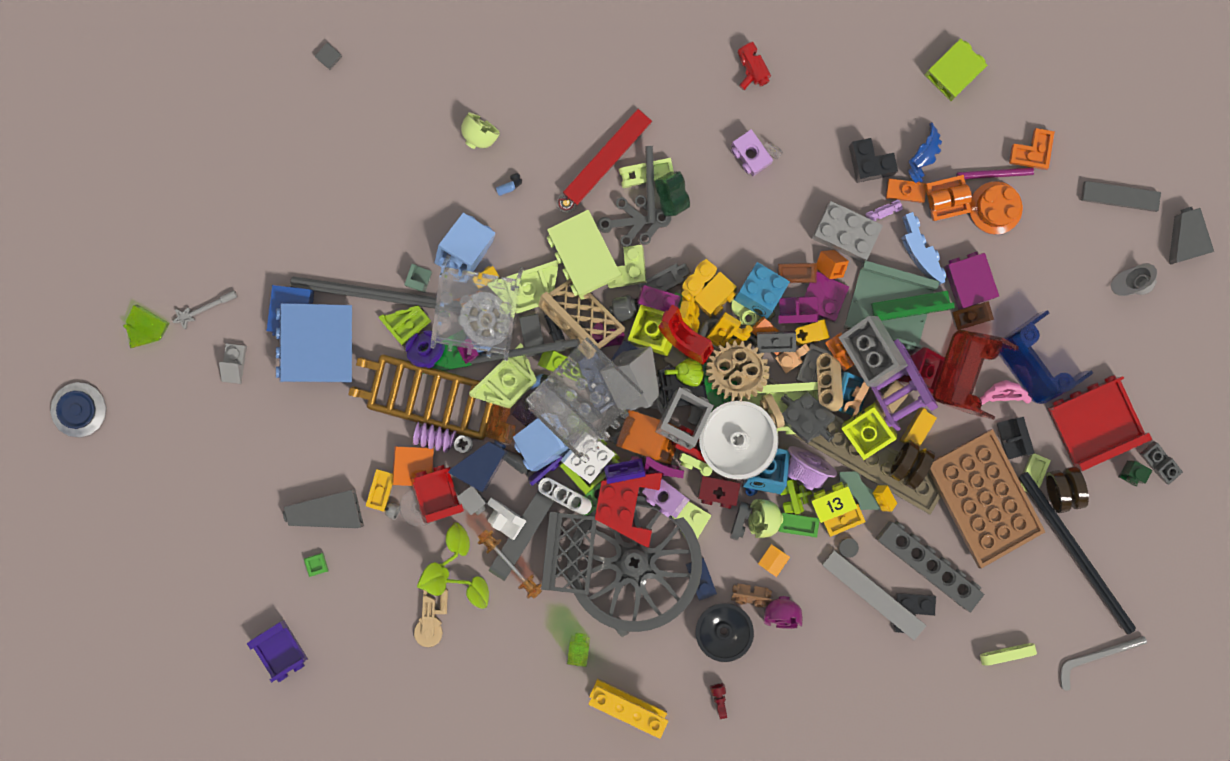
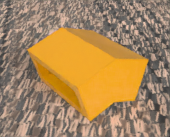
(773, 560)

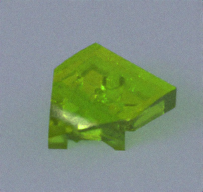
(144, 327)

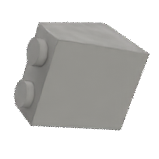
(640, 368)

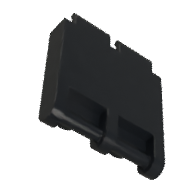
(673, 384)

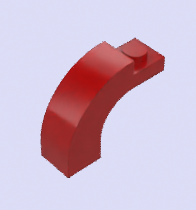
(683, 337)

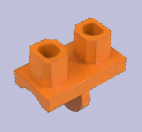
(839, 352)

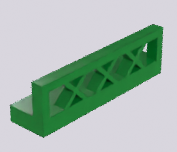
(912, 306)

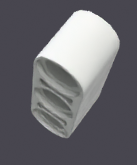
(570, 501)

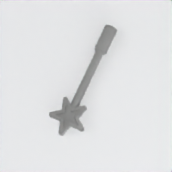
(186, 316)

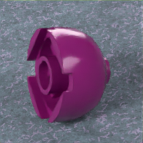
(783, 613)

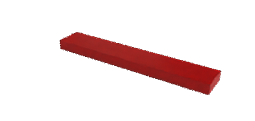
(607, 157)

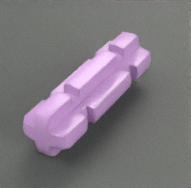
(884, 210)

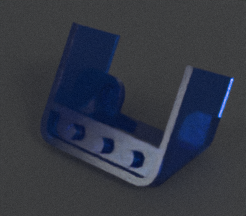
(1030, 369)

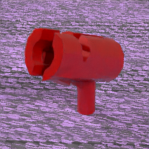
(755, 65)

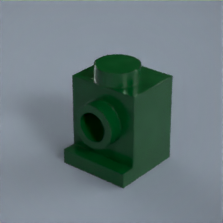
(1135, 473)

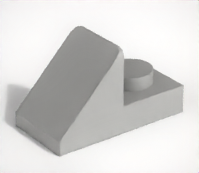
(233, 363)

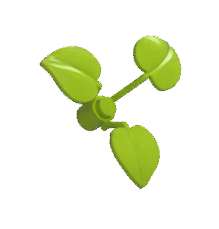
(436, 575)

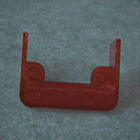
(963, 367)

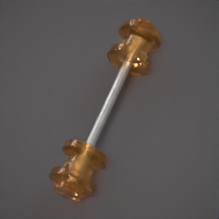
(528, 584)

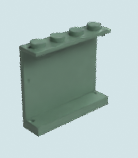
(884, 283)

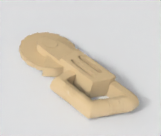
(429, 630)

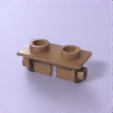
(742, 595)

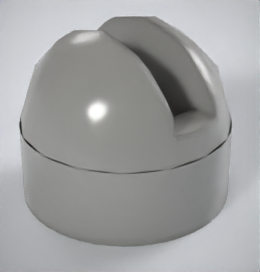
(393, 511)

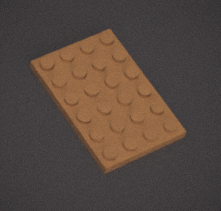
(985, 498)

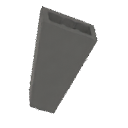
(333, 511)

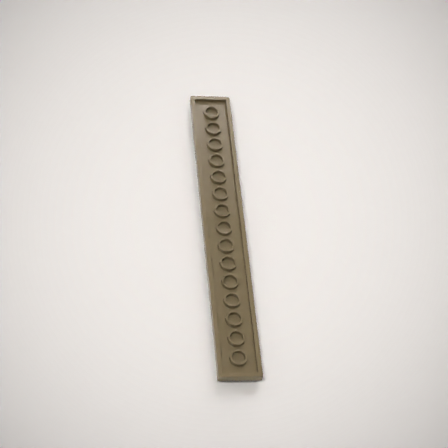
(840, 448)

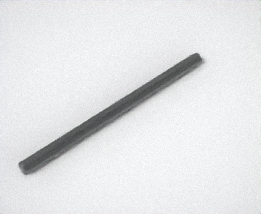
(363, 292)

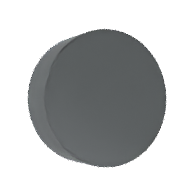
(848, 547)

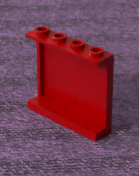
(1098, 423)

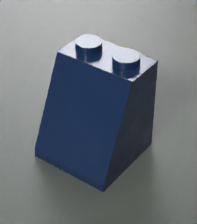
(481, 465)

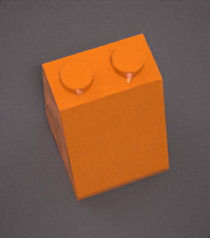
(646, 441)

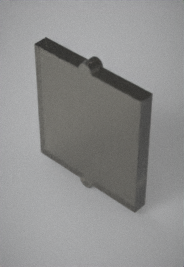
(618, 436)

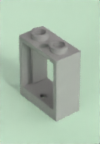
(675, 434)

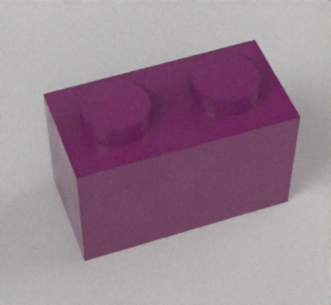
(657, 298)

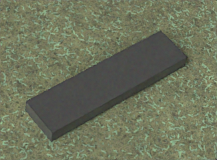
(1121, 196)

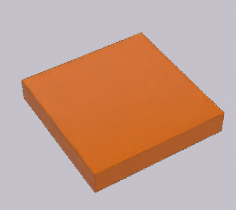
(410, 461)

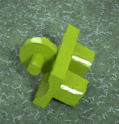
(795, 505)

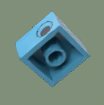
(761, 290)
(774, 477)

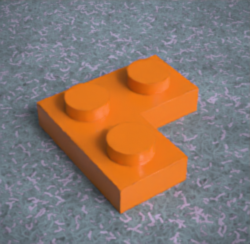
(1037, 154)

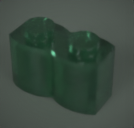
(672, 193)

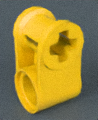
(813, 332)

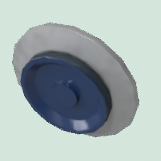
(78, 409)

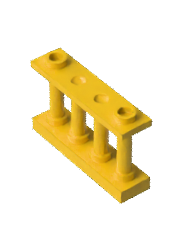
(628, 708)

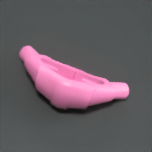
(1006, 391)

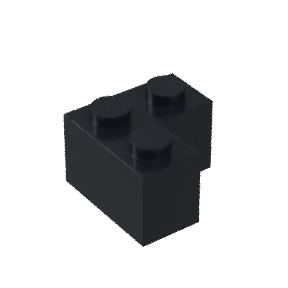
(869, 166)

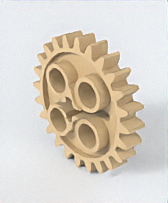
(727, 358)

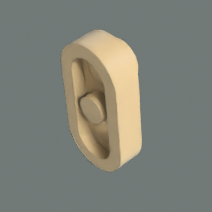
(771, 407)

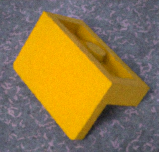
(918, 426)

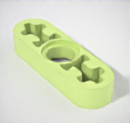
(1008, 654)

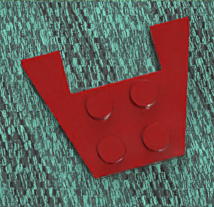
(618, 504)

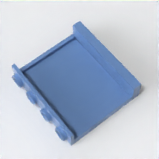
(314, 343)

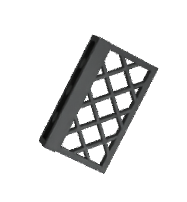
(552, 553)

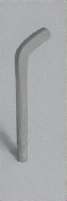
(1069, 664)

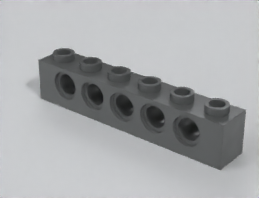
(972, 592)

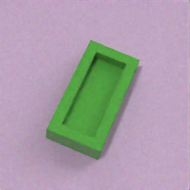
(799, 525)

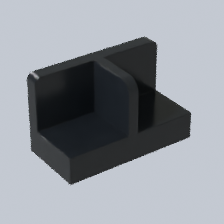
(1015, 437)

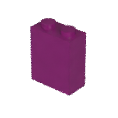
(971, 280)

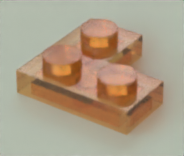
(497, 426)

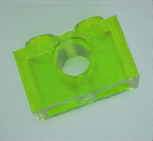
(578, 650)

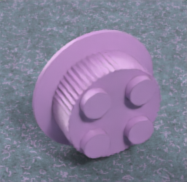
(809, 468)

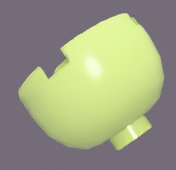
(478, 132)
(764, 518)

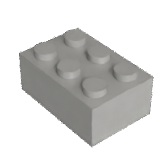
(847, 232)
(873, 351)

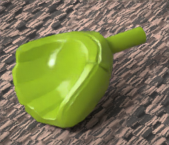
(688, 372)

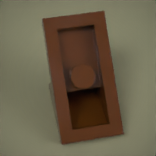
(973, 315)

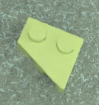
(695, 517)

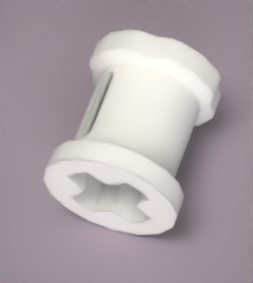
(468, 447)

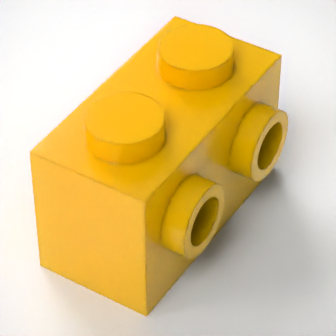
(715, 295)

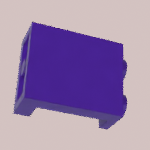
(278, 651)

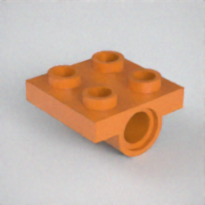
(948, 197)

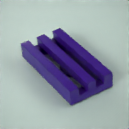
(624, 471)

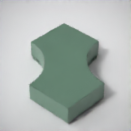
(859, 490)

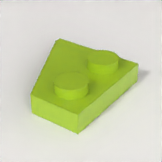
(405, 323)

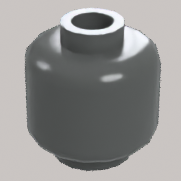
(624, 308)

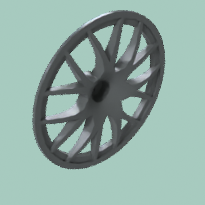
(638, 576)

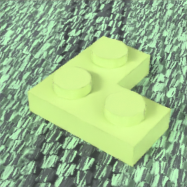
(634, 269)

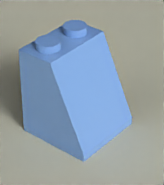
(465, 243)
(538, 445)

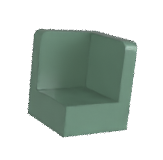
(418, 278)

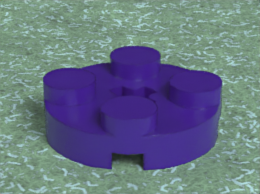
(426, 358)

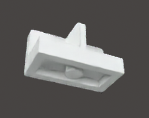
(505, 519)

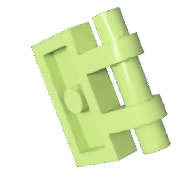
(690, 462)

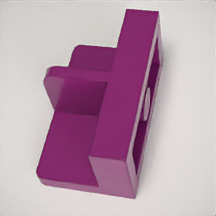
(798, 309)

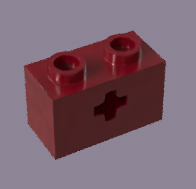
(709, 484)

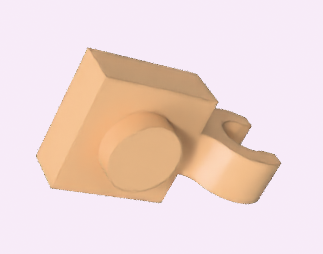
(790, 360)
(859, 394)

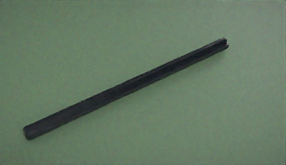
(1077, 553)

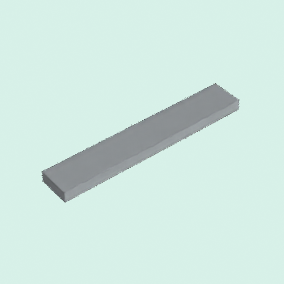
(874, 595)

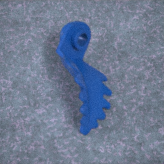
(925, 154)

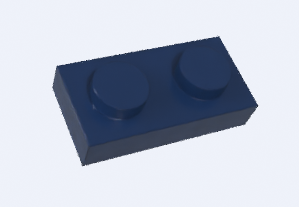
(706, 586)

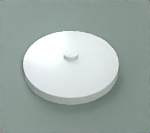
(739, 440)

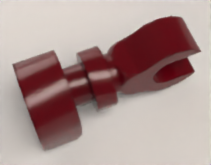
(718, 691)

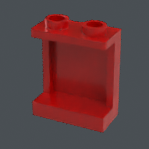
(436, 494)

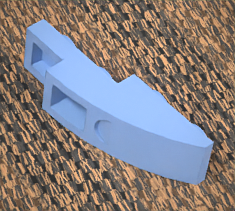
(924, 258)

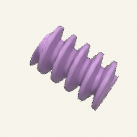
(433, 438)

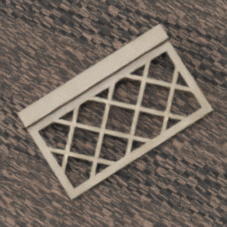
(567, 322)

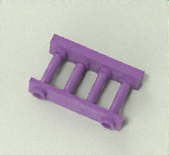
(917, 383)

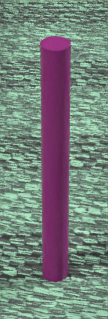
(996, 173)

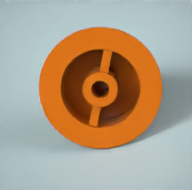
(996, 207)

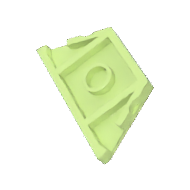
(534, 284)
(506, 382)

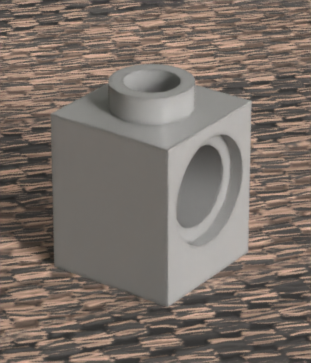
(472, 500)

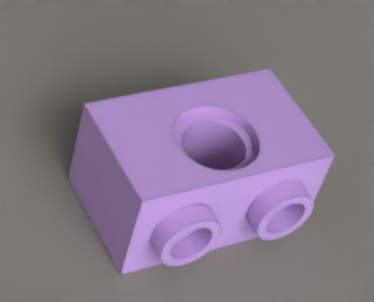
(750, 142)
(674, 503)

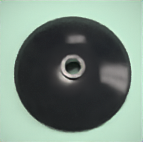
(734, 642)

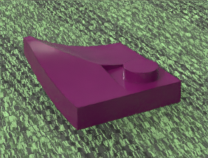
(829, 294)
(672, 470)

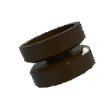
(912, 464)
(1067, 489)

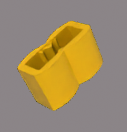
(702, 275)

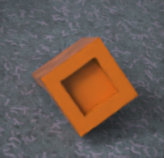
(832, 264)

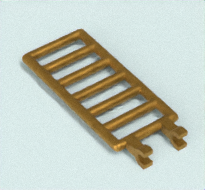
(426, 418)

